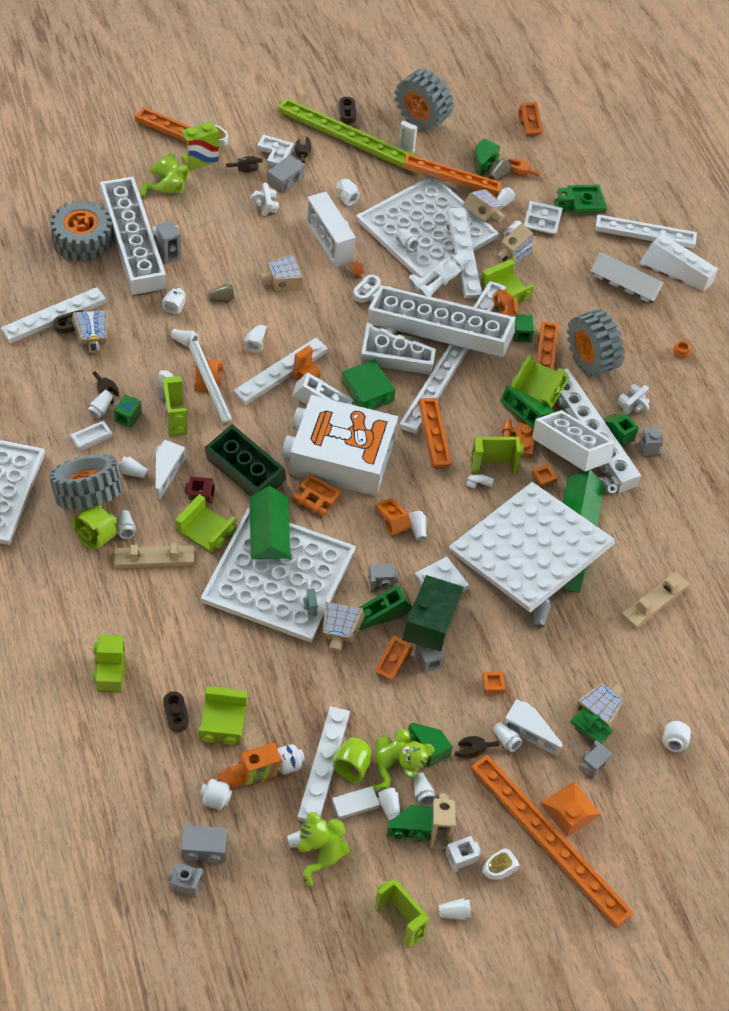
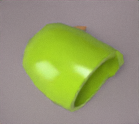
(352, 753)

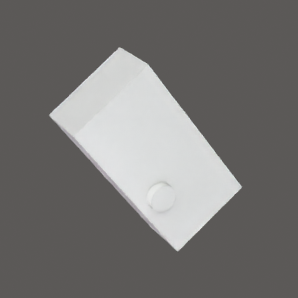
(330, 229)
(573, 440)

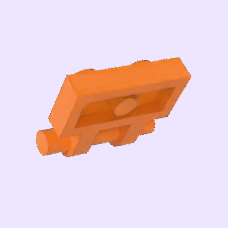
(524, 433)
(318, 490)

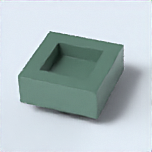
(310, 602)

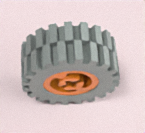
(424, 99)
(73, 234)
(595, 342)
(86, 481)

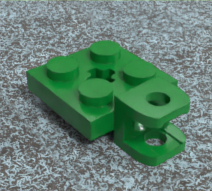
(575, 199)

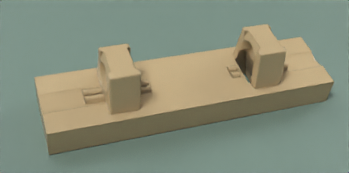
(154, 556)
(655, 600)

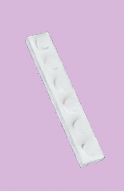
(644, 230)
(463, 244)
(44, 318)
(275, 374)
(322, 767)

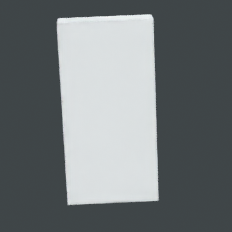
(407, 137)
(91, 436)
(355, 803)

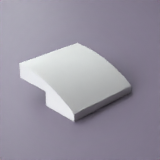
(543, 217)

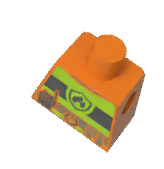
(257, 765)

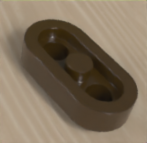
(347, 110)
(64, 322)
(177, 712)

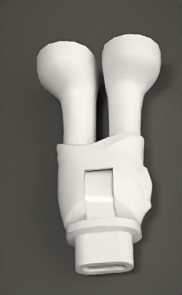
(442, 273)

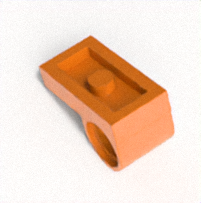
(529, 115)
(304, 364)
(394, 515)
(395, 655)

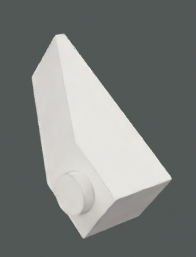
(310, 385)
(168, 462)
(532, 727)

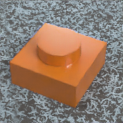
(544, 476)
(493, 682)

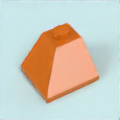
(570, 809)

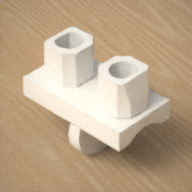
(265, 200)
(637, 400)

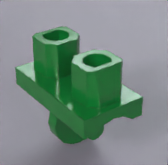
(591, 726)

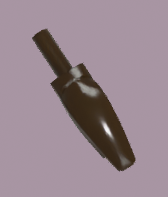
(302, 150)
(246, 164)
(106, 384)
(477, 746)

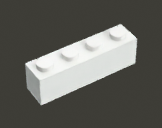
(679, 263)
(626, 276)
(396, 351)

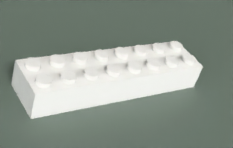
(133, 236)
(442, 320)

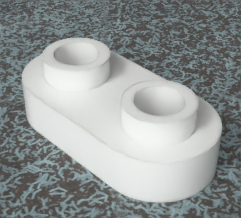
(366, 288)

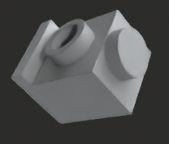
(651, 442)
(382, 576)
(595, 759)
(189, 885)

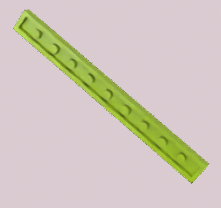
(343, 132)

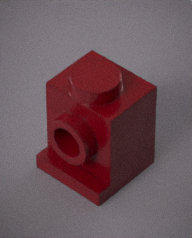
(200, 483)

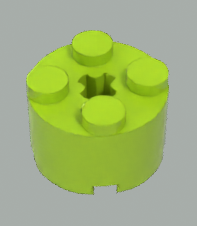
(94, 527)

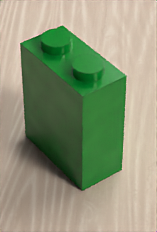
(368, 385)

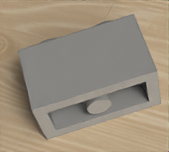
(286, 174)
(168, 242)
(204, 843)

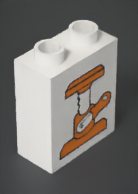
(341, 444)

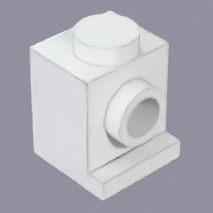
(463, 846)

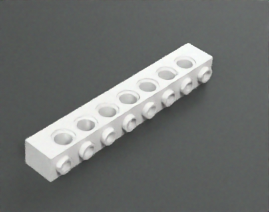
(576, 404)

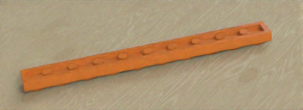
(552, 841)

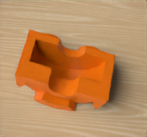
(505, 303)
(215, 366)

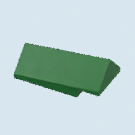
(584, 495)
(269, 525)

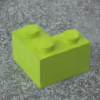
(110, 659)

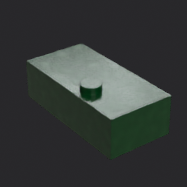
(244, 461)
(433, 613)

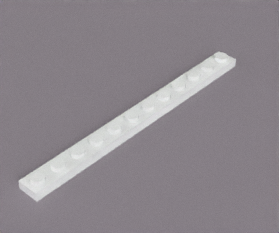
(445, 368)

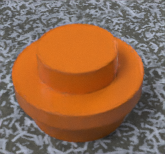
(357, 269)
(682, 349)

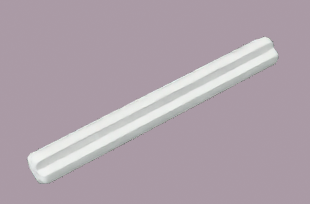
(210, 382)

